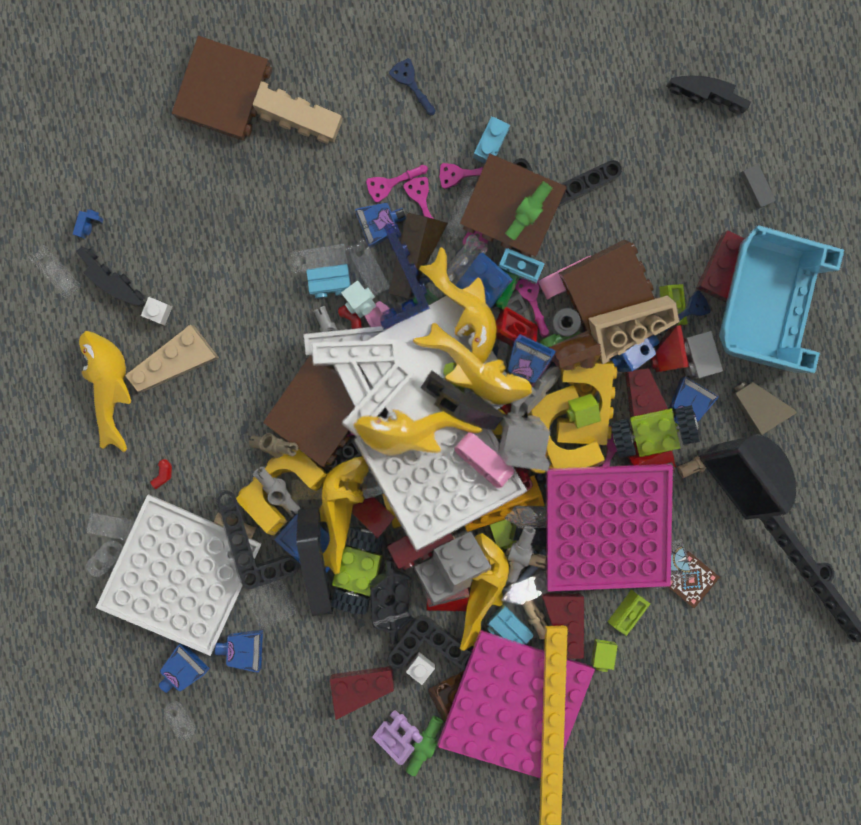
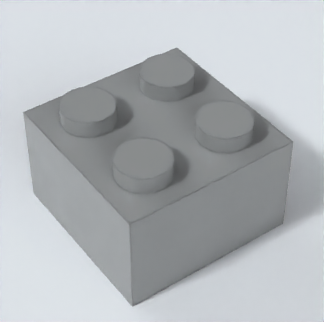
(701, 356)

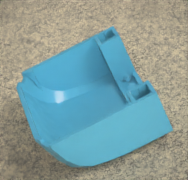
(773, 298)

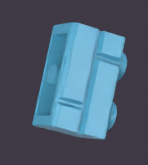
(491, 139)
(521, 265)
(328, 280)
(508, 626)

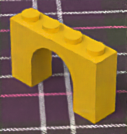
(601, 378)
(548, 410)
(255, 499)

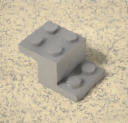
(524, 442)
(452, 567)

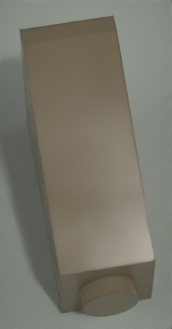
(761, 407)

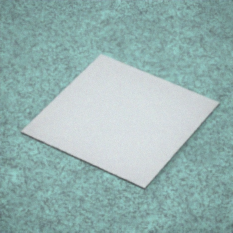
(421, 361)

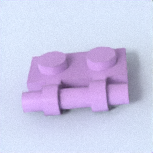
(393, 742)

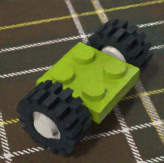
(655, 432)
(357, 571)

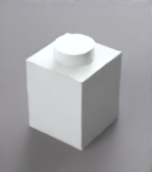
(156, 311)
(420, 668)

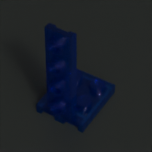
(409, 308)

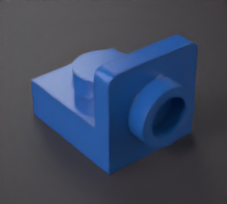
(83, 226)

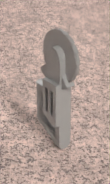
(539, 391)

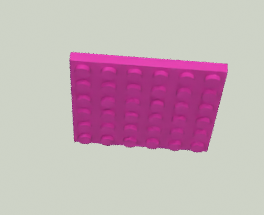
(609, 527)
(501, 704)

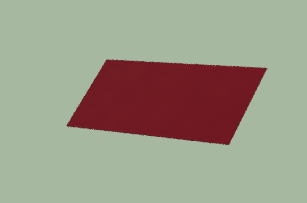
(373, 515)

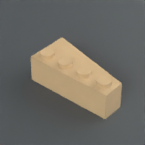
(297, 114)
(632, 325)
(175, 358)

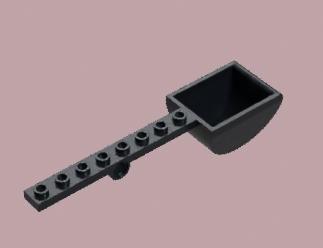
(763, 486)

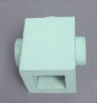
(359, 299)

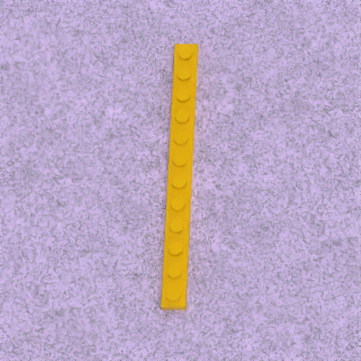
(553, 725)

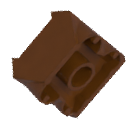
(576, 352)
(444, 694)

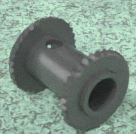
(572, 318)

